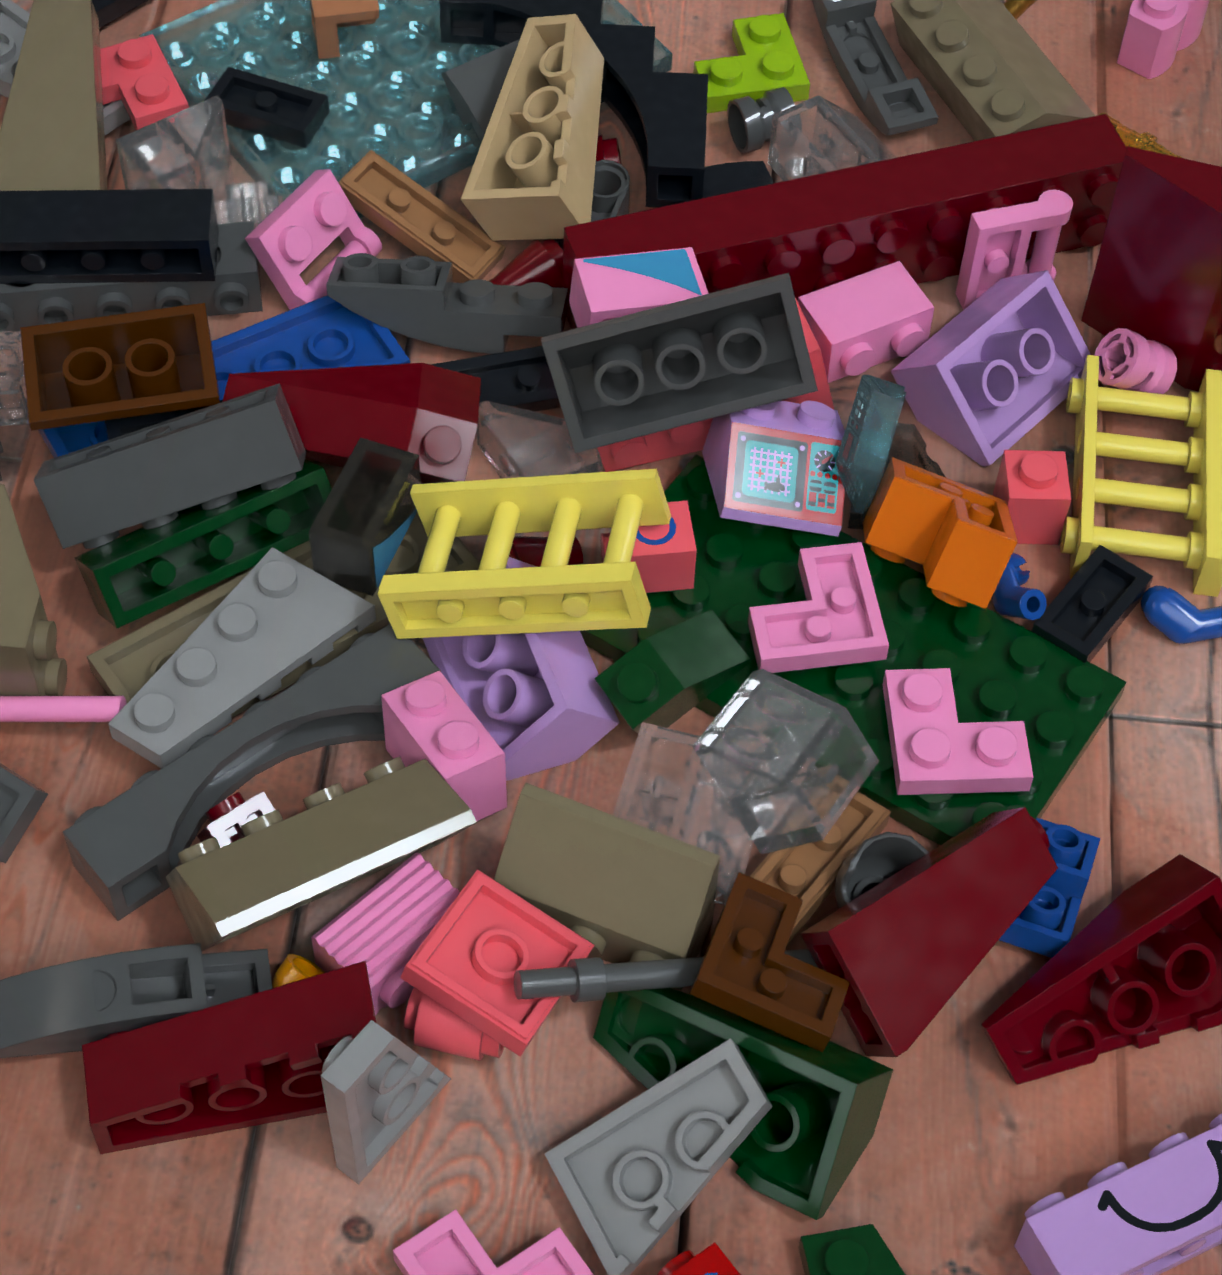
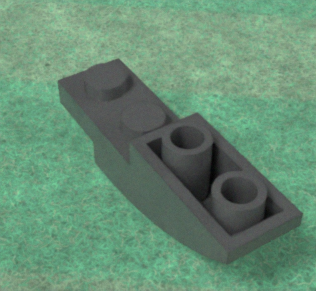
(424, 303)
(119, 992)

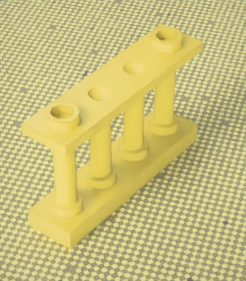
(1199, 456)
(527, 598)

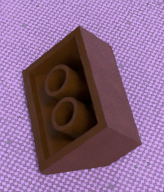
(119, 366)

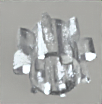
(246, 203)

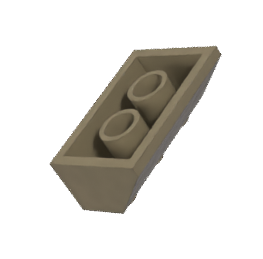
(609, 879)

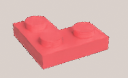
(142, 80)

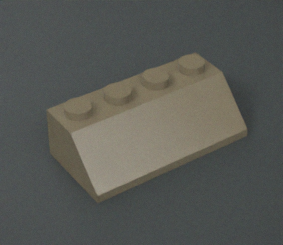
(985, 66)
(316, 851)

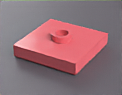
(476, 951)

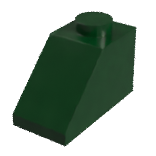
(673, 671)

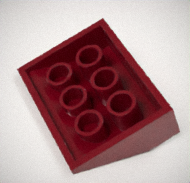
(1164, 260)

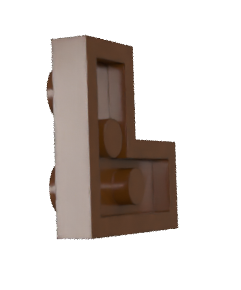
(753, 975)

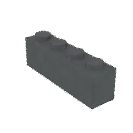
(171, 468)

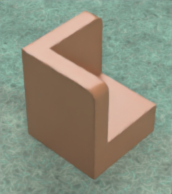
(334, 14)

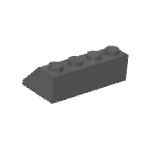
(680, 363)

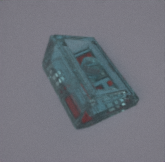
(868, 439)

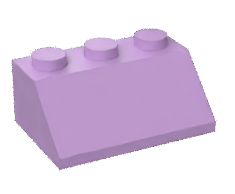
(995, 367)
(529, 692)

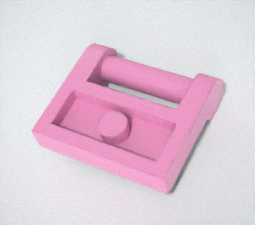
(302, 230)
(1000, 242)

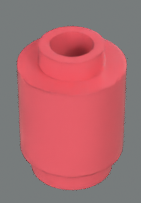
(445, 1031)

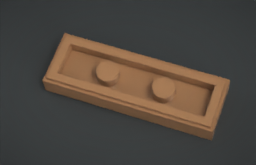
(419, 218)
(812, 868)

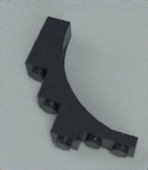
(657, 108)

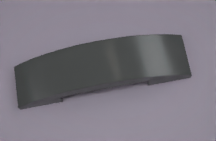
(871, 67)

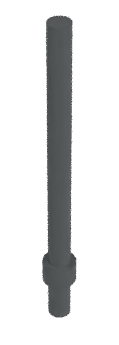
(591, 979)

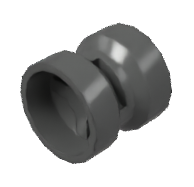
(752, 120)

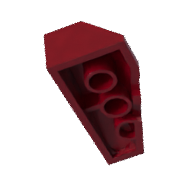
(393, 404)
(1122, 980)

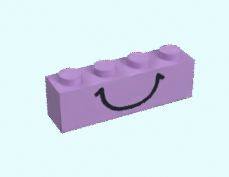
(1133, 1217)

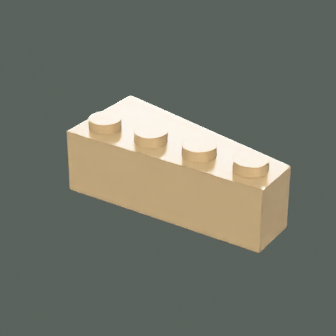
(542, 136)

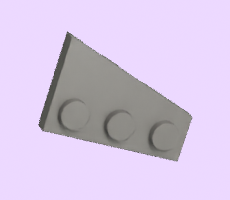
(373, 1095)
(657, 1153)

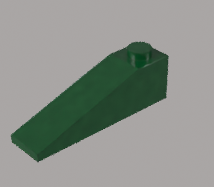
(819, 1100)

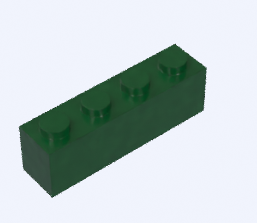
(200, 547)

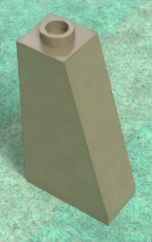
(55, 104)

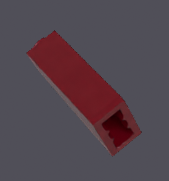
(930, 927)

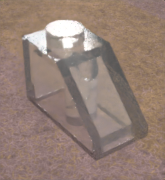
(530, 443)

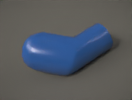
(1018, 601)
(1180, 618)

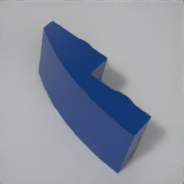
(1051, 915)

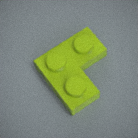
(764, 63)

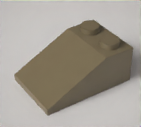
(26, 636)

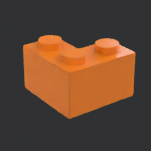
(946, 527)

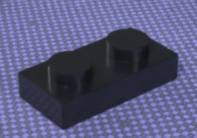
(270, 107)
(1093, 604)

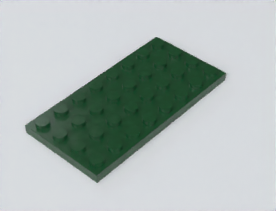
(994, 664)

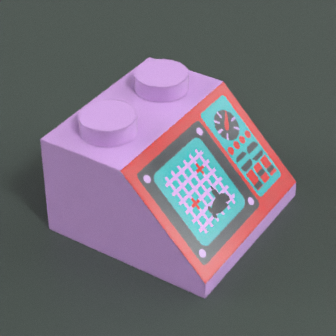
(778, 466)

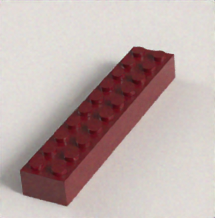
(874, 212)

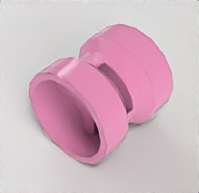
(1135, 363)

